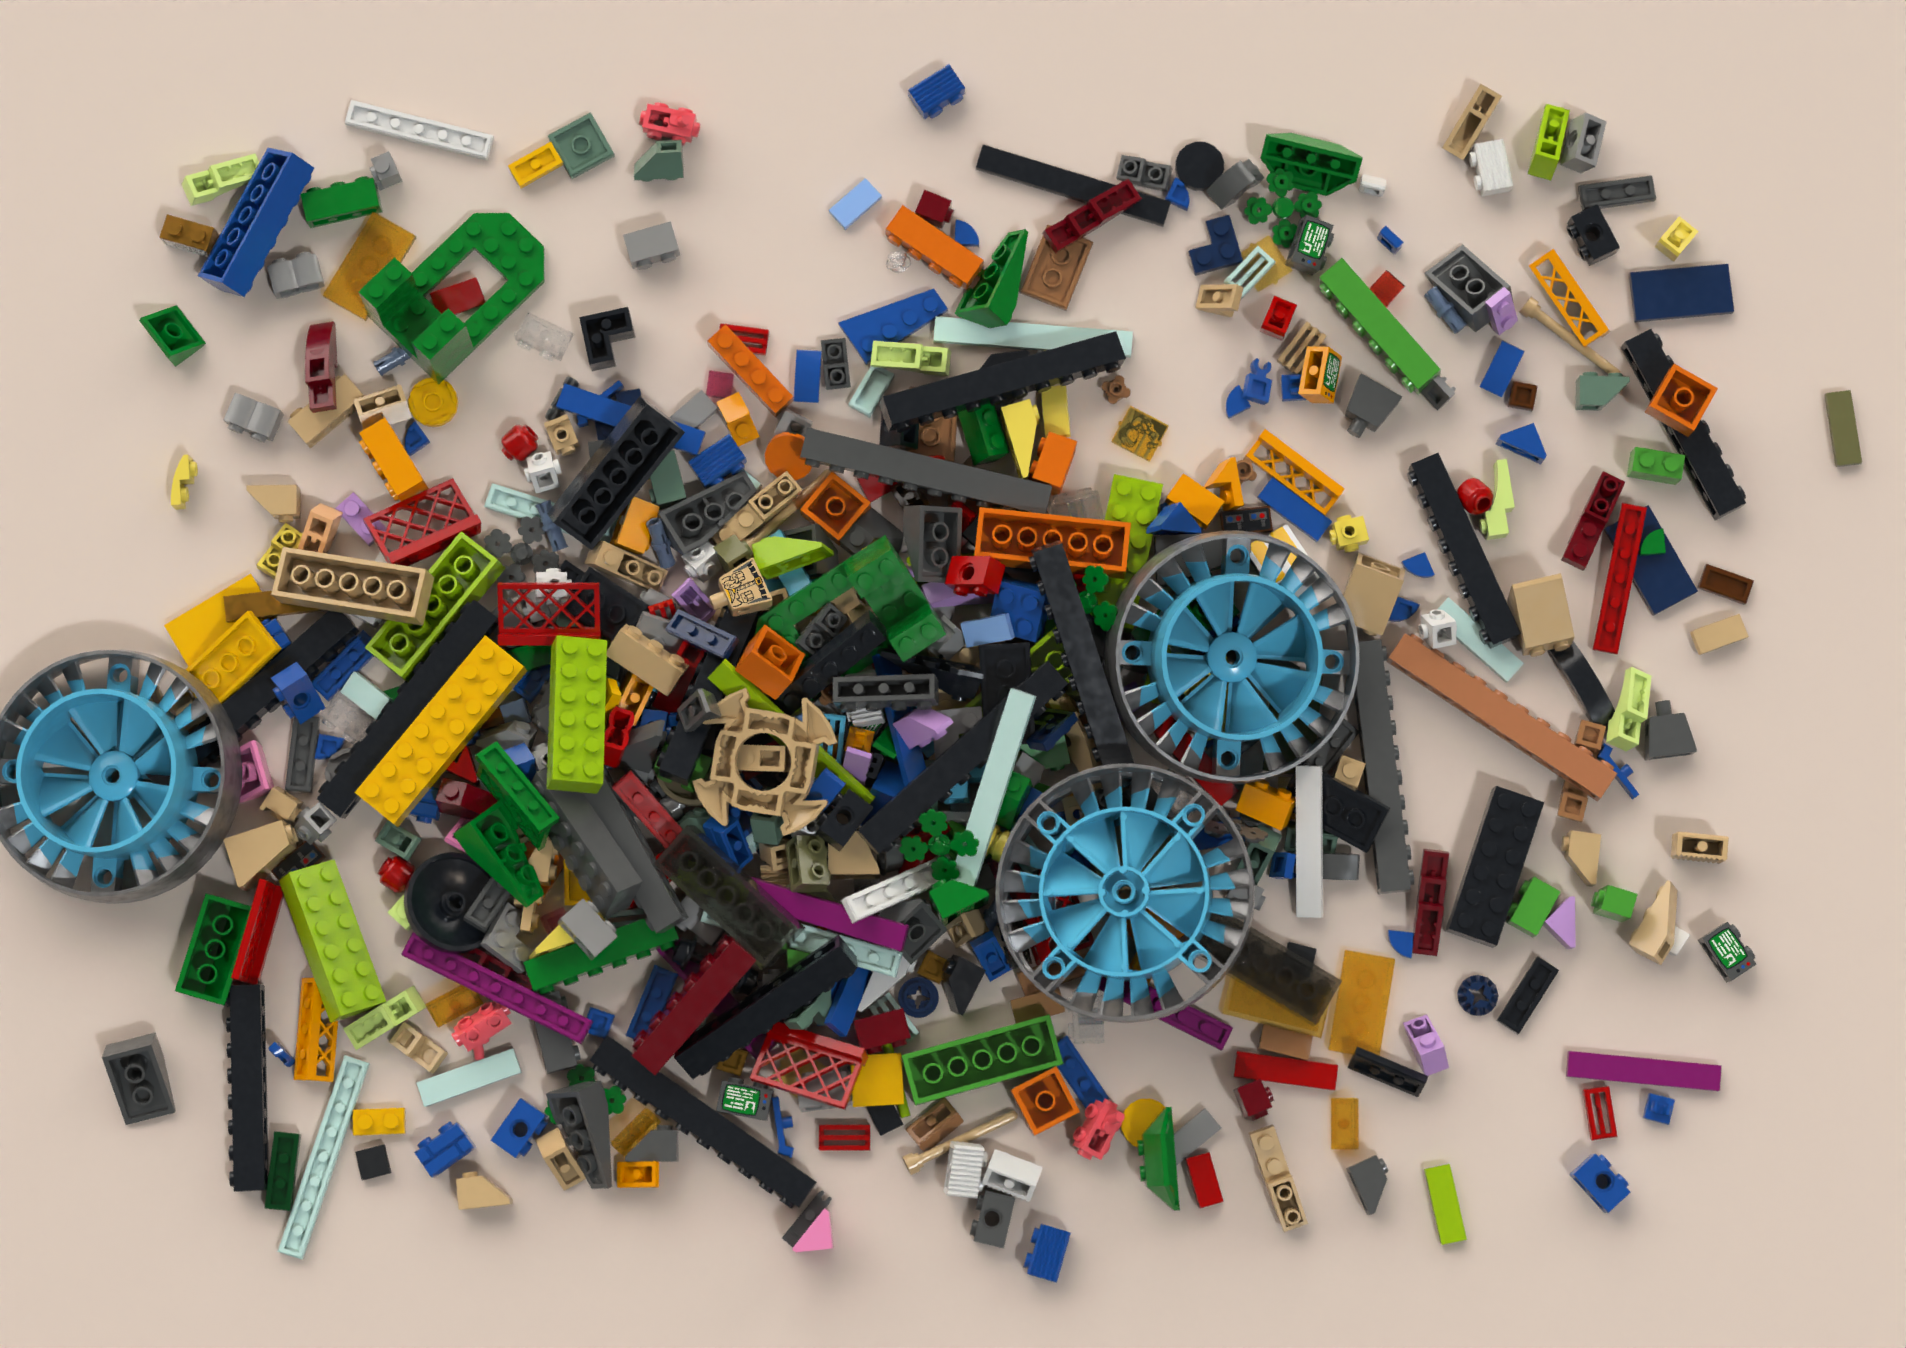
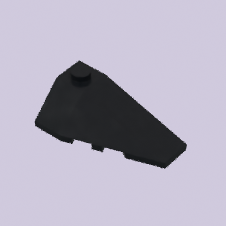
(953, 677)

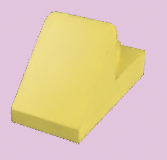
(1676, 239)

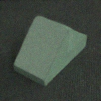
(398, 840)
(816, 1011)

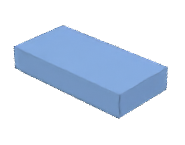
(855, 204)
(987, 630)

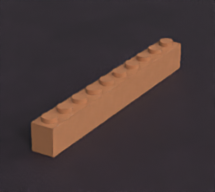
(1502, 717)

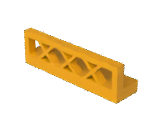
(1577, 292)
(1300, 465)
(309, 1034)

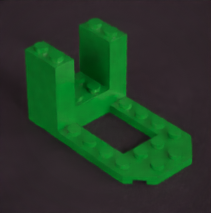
(442, 341)
(887, 587)

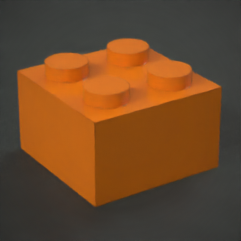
(1681, 400)
(1054, 462)
(835, 507)
(770, 662)
(1045, 1101)

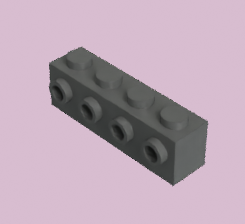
(886, 691)

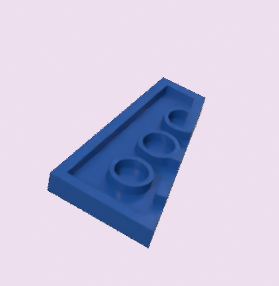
(892, 322)

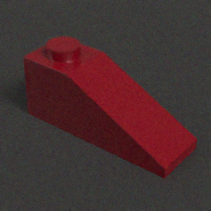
(463, 799)

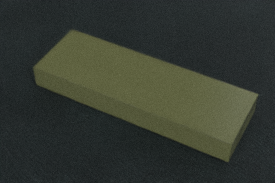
(1843, 428)

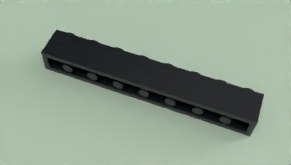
(1702, 456)
(1463, 550)
(828, 662)
(686, 748)
(766, 1007)
(249, 1088)

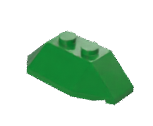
(1314, 163)
(1160, 1159)

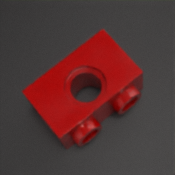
(974, 575)

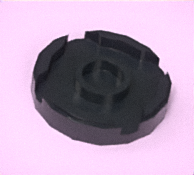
(1199, 165)

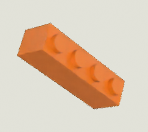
(934, 248)
(750, 370)

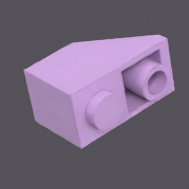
(921, 725)
(1426, 1045)

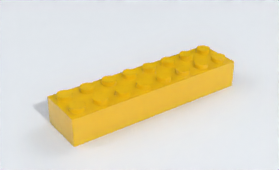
(441, 731)

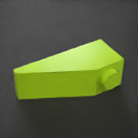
(1548, 142)
(781, 555)

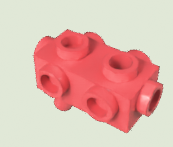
(677, 124)
(478, 1028)
(1098, 1129)

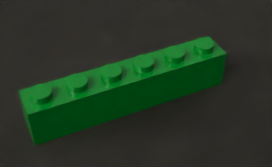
(571, 962)

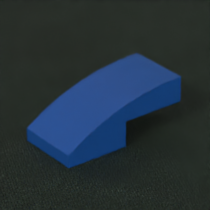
(1502, 369)
(807, 376)

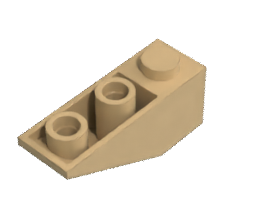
(625, 566)
(1657, 930)

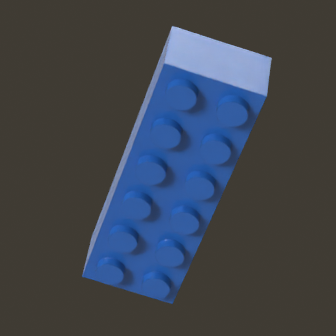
(256, 222)

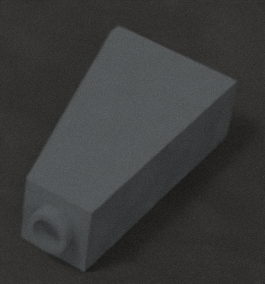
(1212, 552)

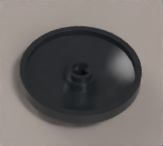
(440, 897)

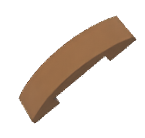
(1572, 800)

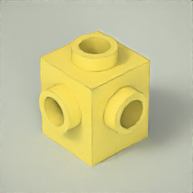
(1355, 527)

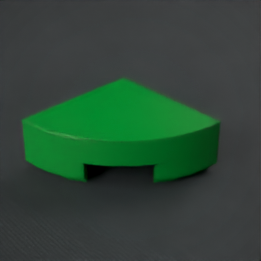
(1653, 544)

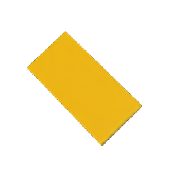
(206, 622)
(235, 657)

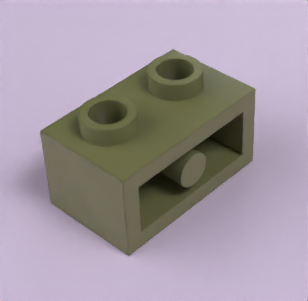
(732, 553)
(807, 864)

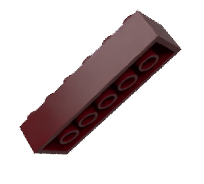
(692, 1005)

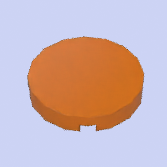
(784, 455)

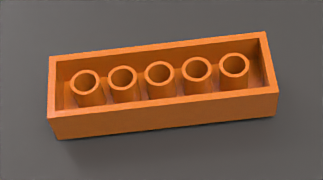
(1086, 541)

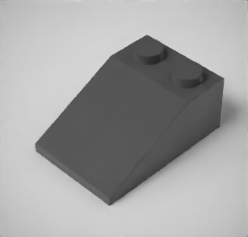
(1467, 284)
(932, 539)
(139, 1078)

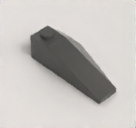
(705, 513)
(585, 1119)

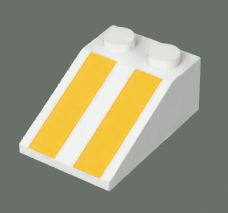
(1259, 550)

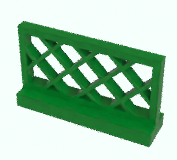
(517, 793)

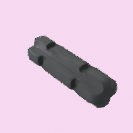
(554, 412)

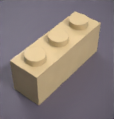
(315, 426)
(647, 659)

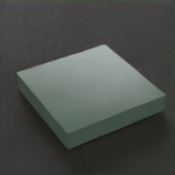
(581, 145)

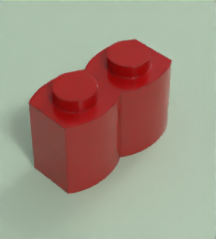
(617, 735)

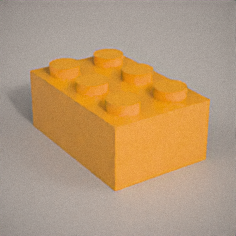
(392, 461)

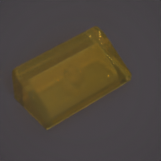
(453, 1005)
(1344, 1124)
(635, 1131)

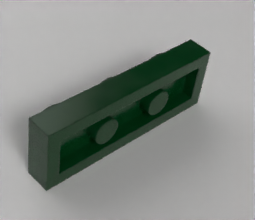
(282, 1171)

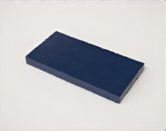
(1681, 293)
(1658, 577)

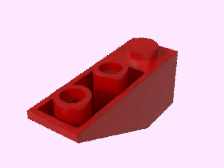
(692, 657)

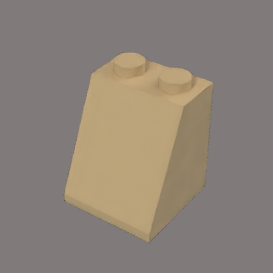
(1372, 592)
(1541, 615)
(259, 851)
(854, 859)

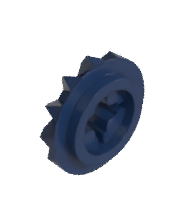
(910, 988)
(1466, 997)

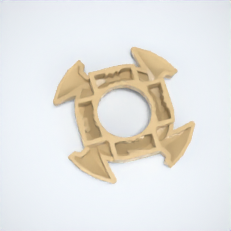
(787, 799)

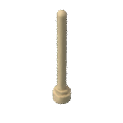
(1533, 310)
(788, 510)
(915, 1162)

